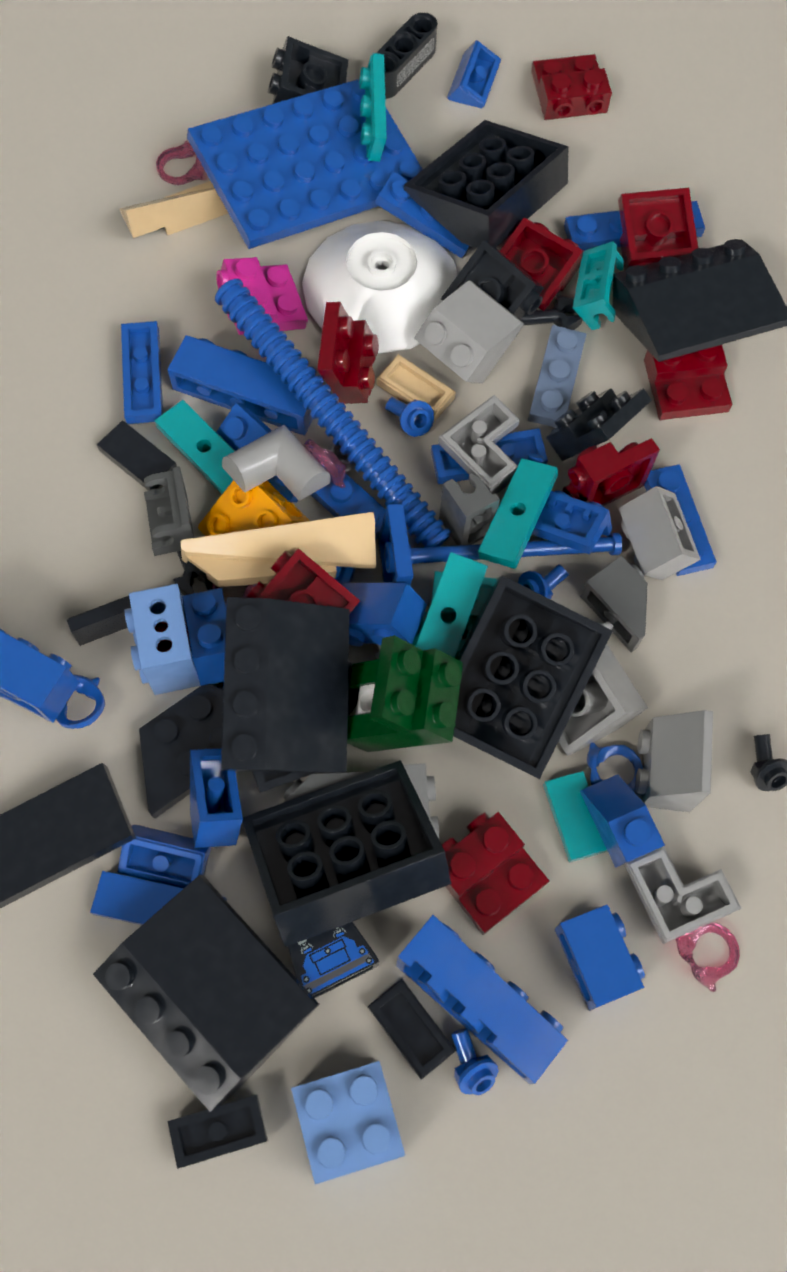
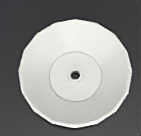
(391, 299)

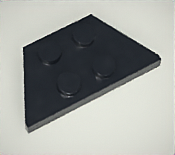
(167, 743)

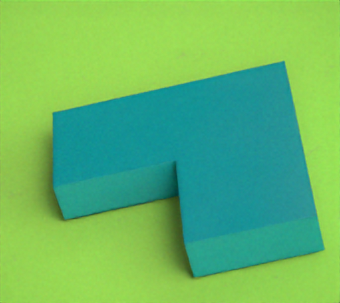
(573, 817)

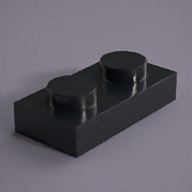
(217, 1132)

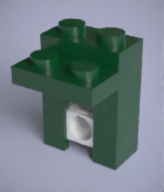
(404, 698)

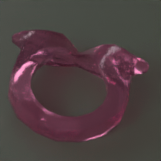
(180, 152)
(330, 461)
(709, 975)

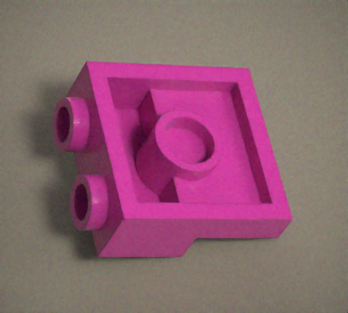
(271, 287)

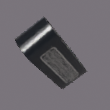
(408, 51)

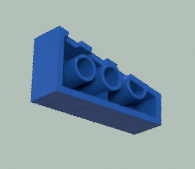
(33, 679)
(482, 1000)

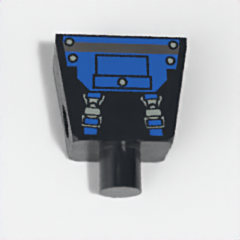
(332, 959)

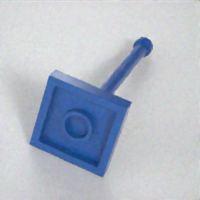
(398, 556)

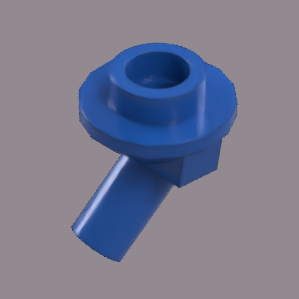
(415, 417)
(545, 584)
(475, 1073)

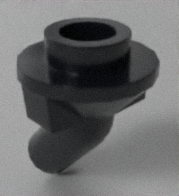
(768, 772)

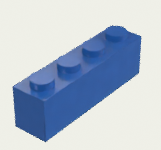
(234, 377)

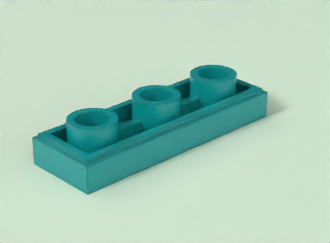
(373, 107)
(192, 437)
(518, 513)
(455, 592)

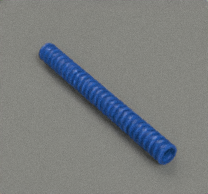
(330, 414)

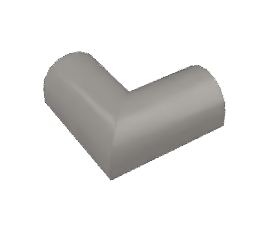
(474, 443)
(277, 455)
(679, 907)

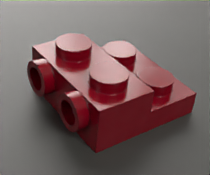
(571, 86)
(656, 225)
(544, 257)
(347, 355)
(689, 384)
(606, 475)
(304, 582)
(491, 871)

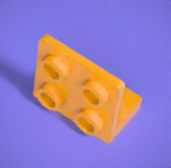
(250, 510)

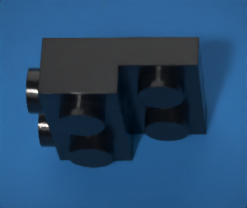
(304, 70)
(501, 280)
(595, 420)

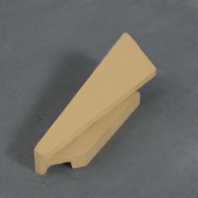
(174, 211)
(249, 554)

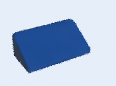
(474, 76)
(162, 857)

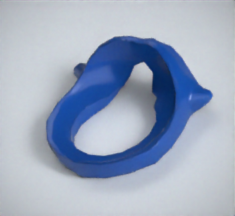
(90, 689)
(597, 755)

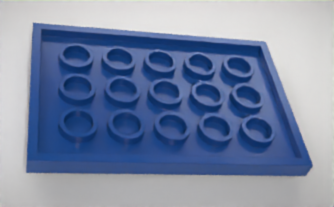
(298, 163)

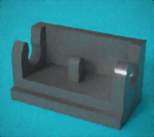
(168, 511)
(467, 514)

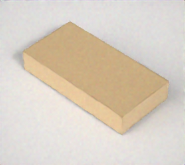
(410, 382)

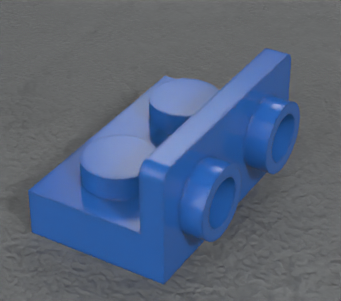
(573, 522)

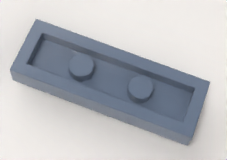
(557, 375)

